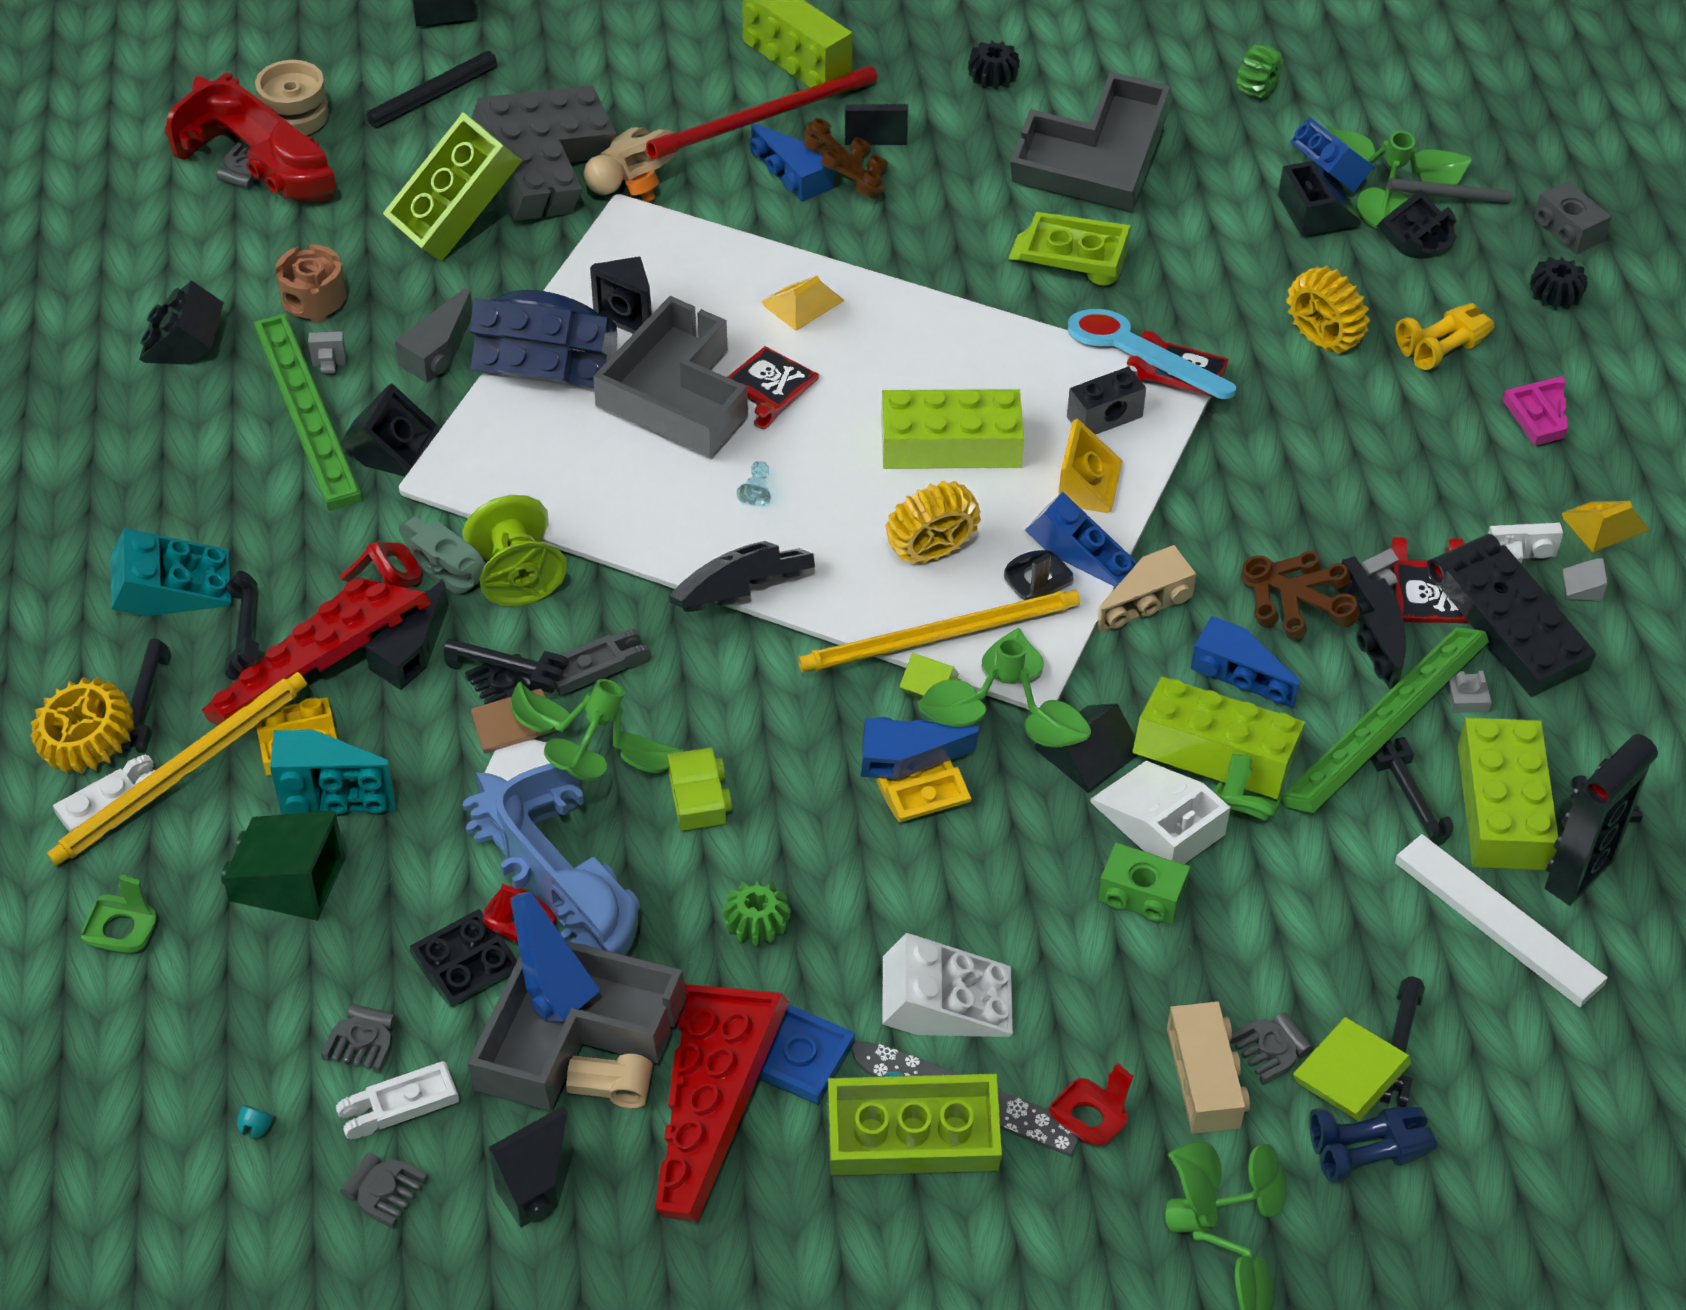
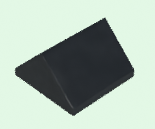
(876, 123)
(621, 292)
(1101, 754)

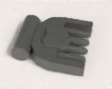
(236, 168)
(365, 1032)
(1276, 1042)
(378, 1187)

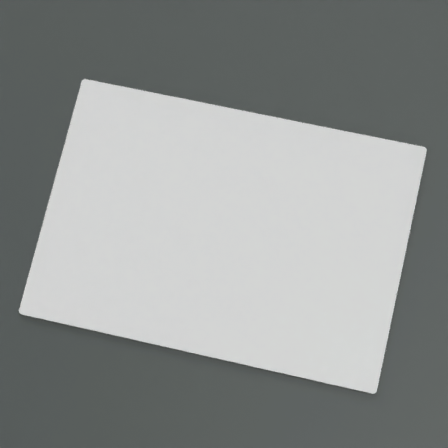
(669, 510)

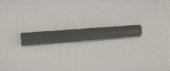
(1450, 190)

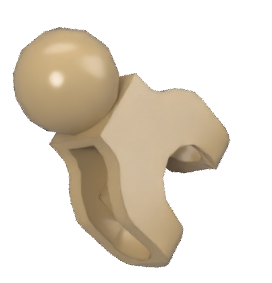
(623, 160)

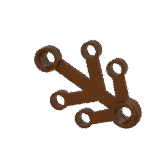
(837, 158)
(1261, 573)

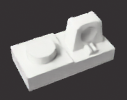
(1530, 539)

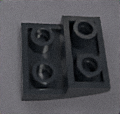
(463, 958)

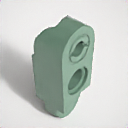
(443, 554)

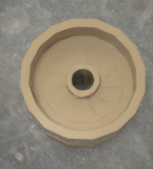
(294, 92)

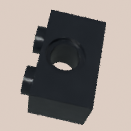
(1107, 400)

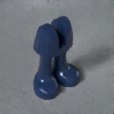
(1399, 1127)

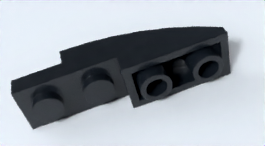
(731, 573)
(1381, 621)

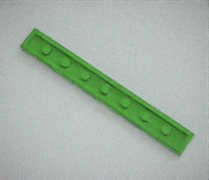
(307, 412)
(1383, 720)

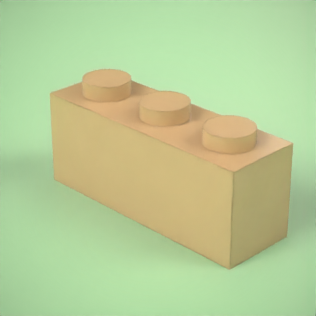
(1207, 1067)

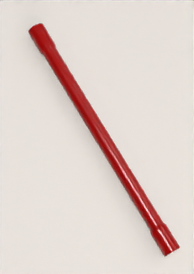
(675, 141)

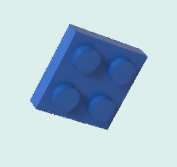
(806, 1054)

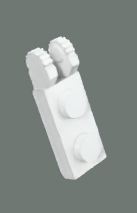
(93, 798)
(398, 1100)

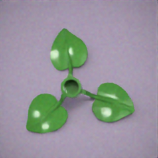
(1431, 164)
(1010, 661)
(601, 707)
(1200, 1177)

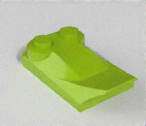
(1074, 245)

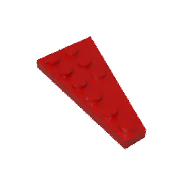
(321, 641)
(711, 1081)

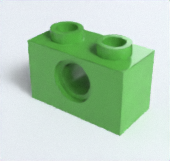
(1162, 882)

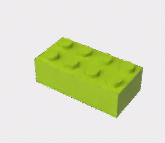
(798, 39)
(452, 187)
(952, 428)
(1203, 729)
(1507, 793)
(914, 1124)

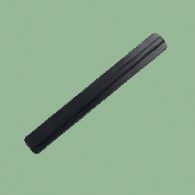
(431, 89)

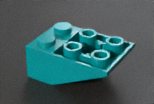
(167, 575)
(328, 775)

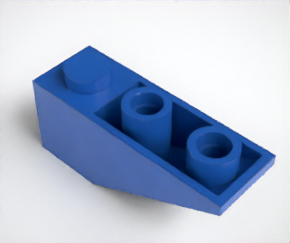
(1331, 154)
(791, 162)
(1080, 541)
(1241, 660)
(906, 747)

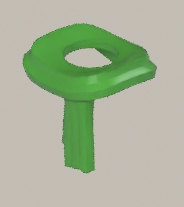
(1234, 789)
(111, 906)

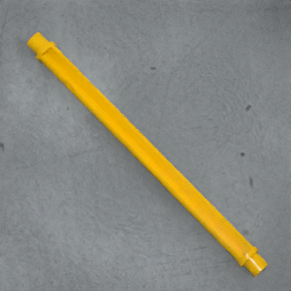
(938, 630)
(176, 769)

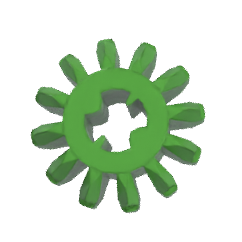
(1260, 71)
(756, 913)

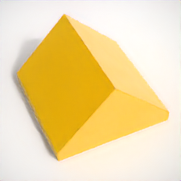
(1089, 470)

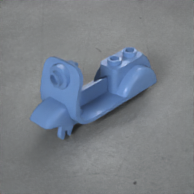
(583, 898)

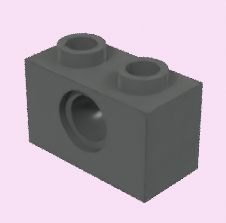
(1572, 217)

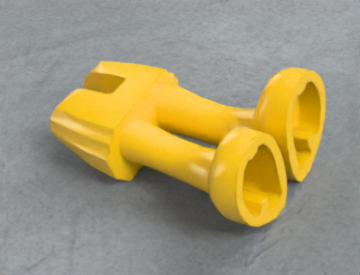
(1463, 325)

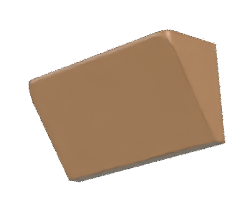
(498, 727)

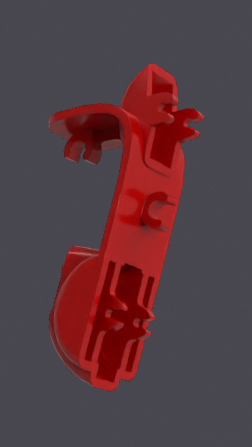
(279, 152)

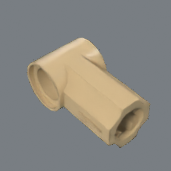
(621, 1080)

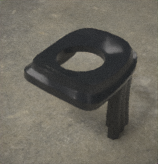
(1042, 563)

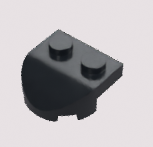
(1419, 227)

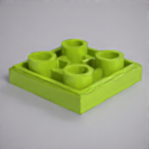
(1352, 1068)

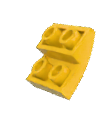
(306, 715)

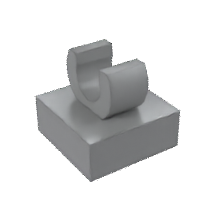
(327, 350)
(1380, 565)
(1468, 693)

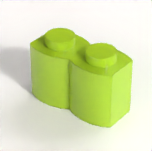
(697, 788)

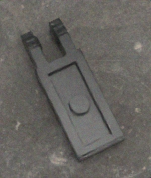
(602, 659)

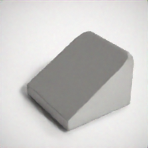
(1585, 580)

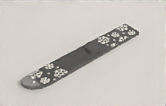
(1015, 1113)

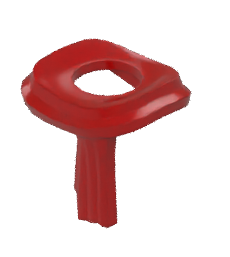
(378, 553)
(499, 912)
(1109, 1103)

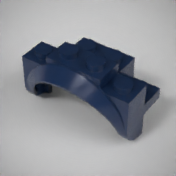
(535, 336)

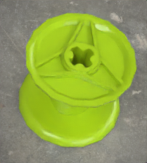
(519, 564)

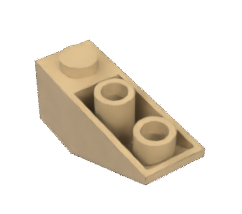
(1152, 585)

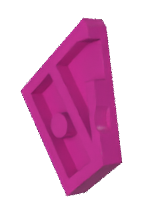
(1539, 409)

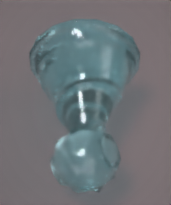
(754, 490)

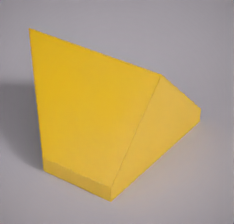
(802, 302)
(1604, 523)

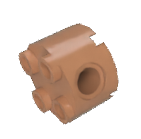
(311, 282)

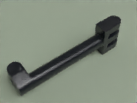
(246, 649)
(155, 653)
(542, 673)
(1396, 760)
(1411, 995)

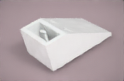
(1164, 812)
(945, 991)

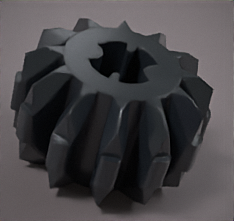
(993, 64)
(1558, 283)

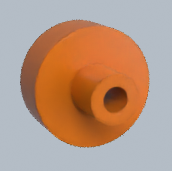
(643, 185)

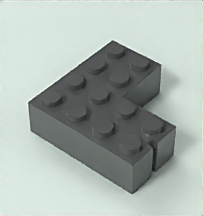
(547, 134)
(1098, 159)
(666, 381)
(529, 1056)

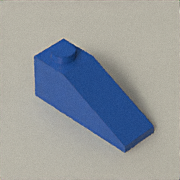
(548, 963)

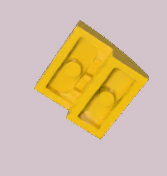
(925, 791)

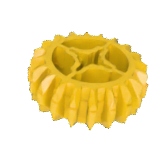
(1328, 309)
(933, 522)
(85, 732)

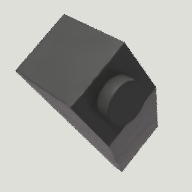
(434, 341)

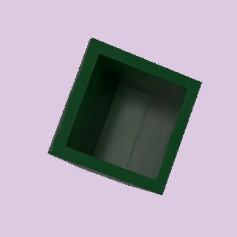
(286, 863)

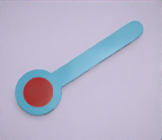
(1110, 328)

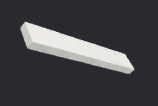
(1501, 920)

